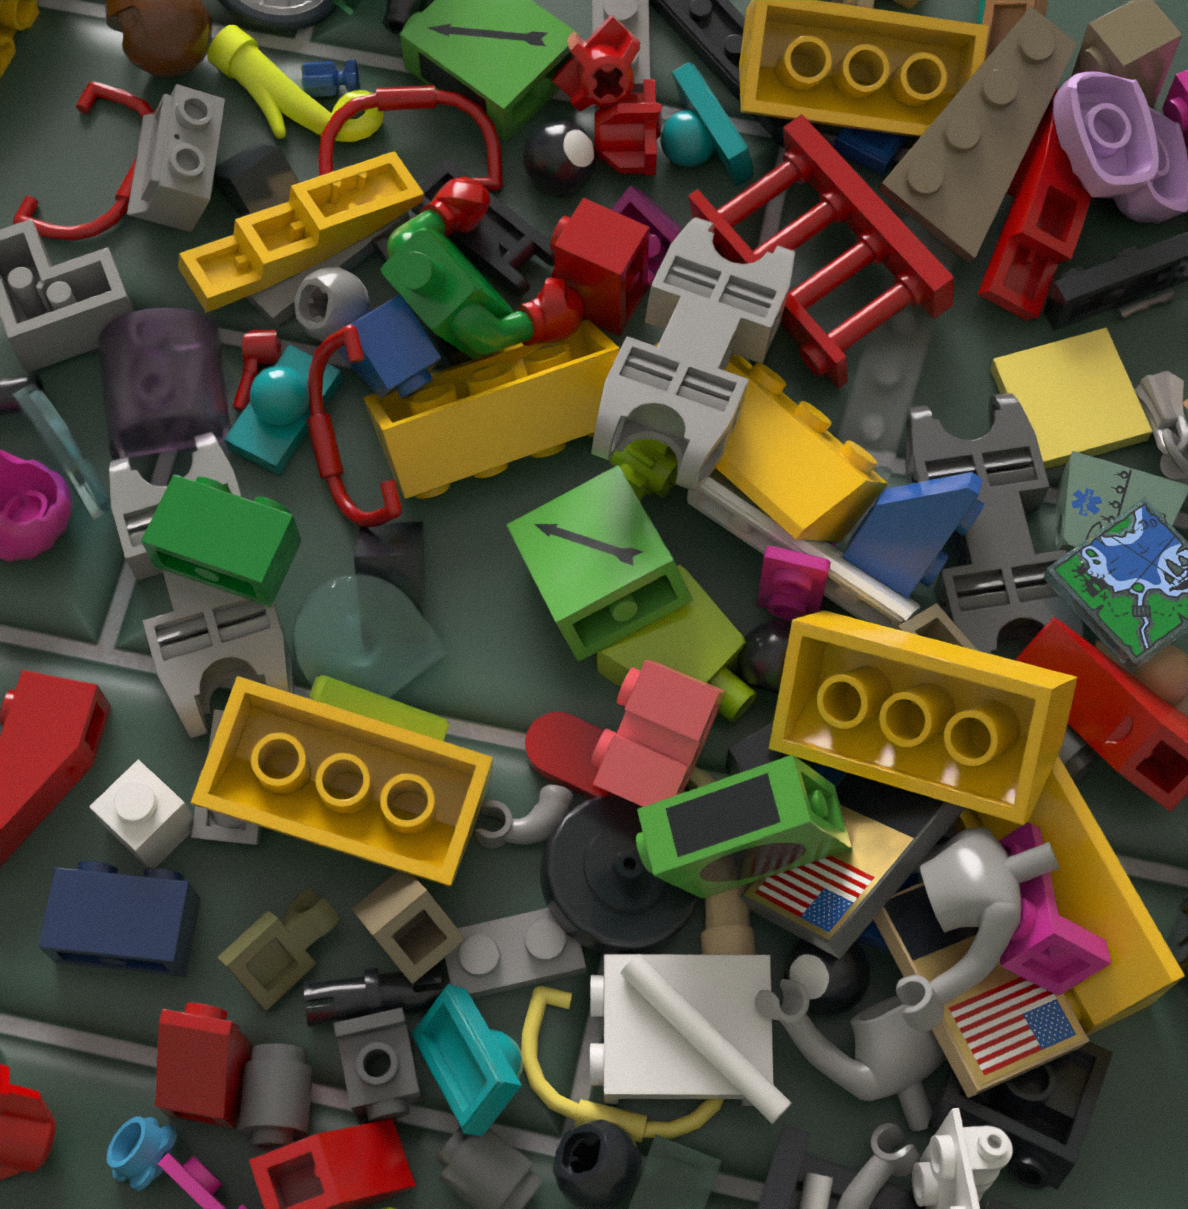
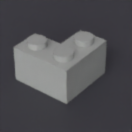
(56, 308)

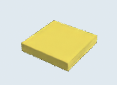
(1074, 396)

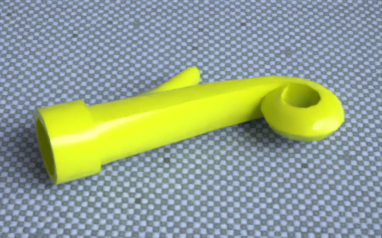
(275, 93)

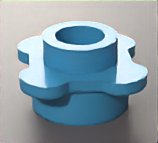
(138, 1150)

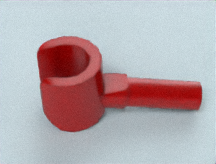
(258, 349)

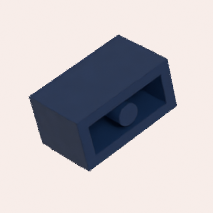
(120, 919)

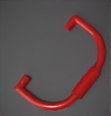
(412, 99)
(122, 196)
(324, 438)

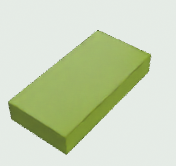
(374, 706)

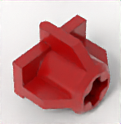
(599, 67)
(629, 132)
(25, 1128)

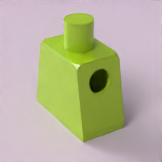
(691, 640)

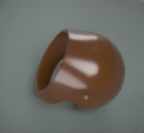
(162, 35)

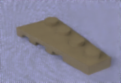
(974, 147)

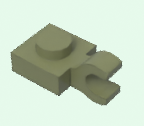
(273, 953)

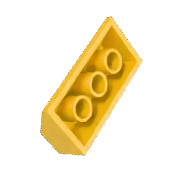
(854, 64)
(493, 411)
(793, 464)
(921, 714)
(344, 781)
(1098, 897)

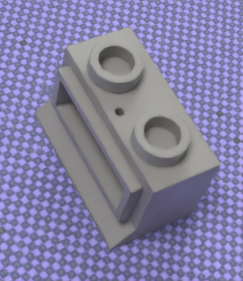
(177, 159)

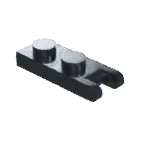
(500, 240)
(1121, 280)

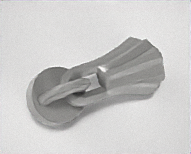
(1163, 405)

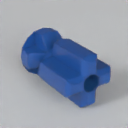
(323, 78)

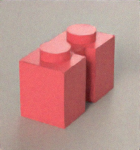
(658, 736)

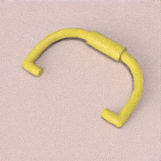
(633, 1122)

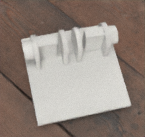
(959, 1164)

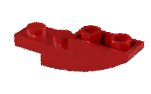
(1039, 226)

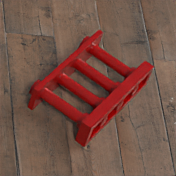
(879, 239)

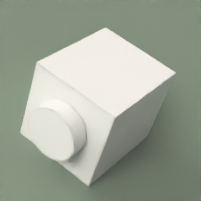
(144, 815)

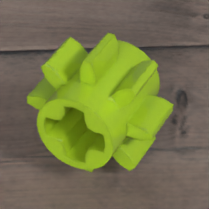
(648, 467)

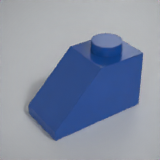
(394, 350)

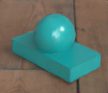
(703, 129)
(278, 411)
(469, 1061)

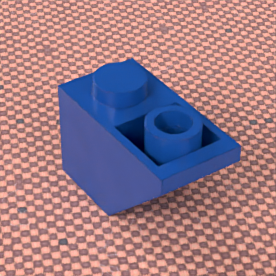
(909, 526)

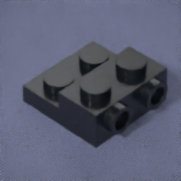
(1039, 1112)

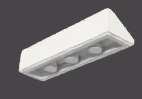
(845, 582)

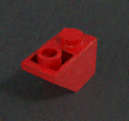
(200, 1065)
(335, 1169)

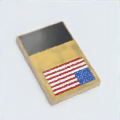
(995, 1026)

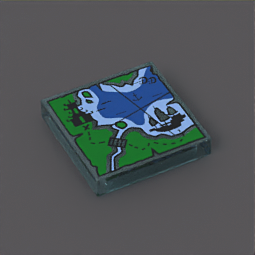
(1128, 584)

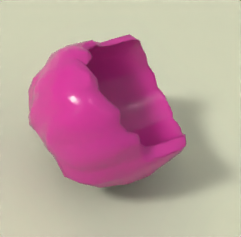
(32, 507)

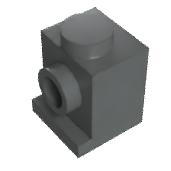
(372, 1036)

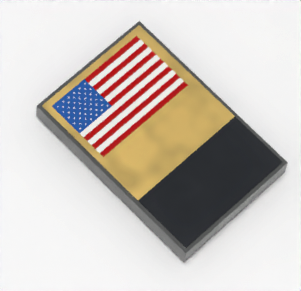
(841, 894)

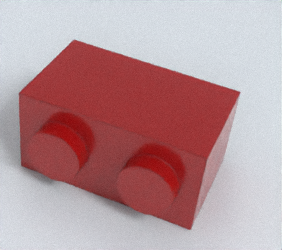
(604, 261)

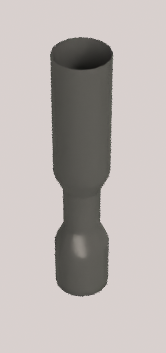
(1144, 304)

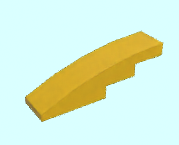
(296, 235)

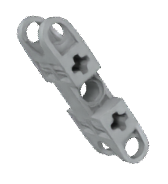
(682, 385)
(210, 630)

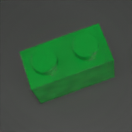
(222, 538)

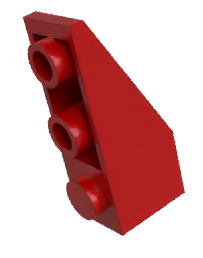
(1118, 714)
(45, 749)

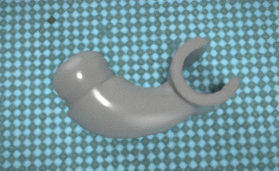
(535, 827)

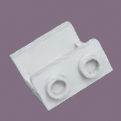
(649, 1056)

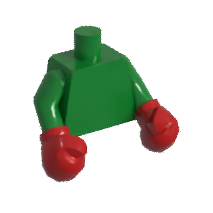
(454, 294)

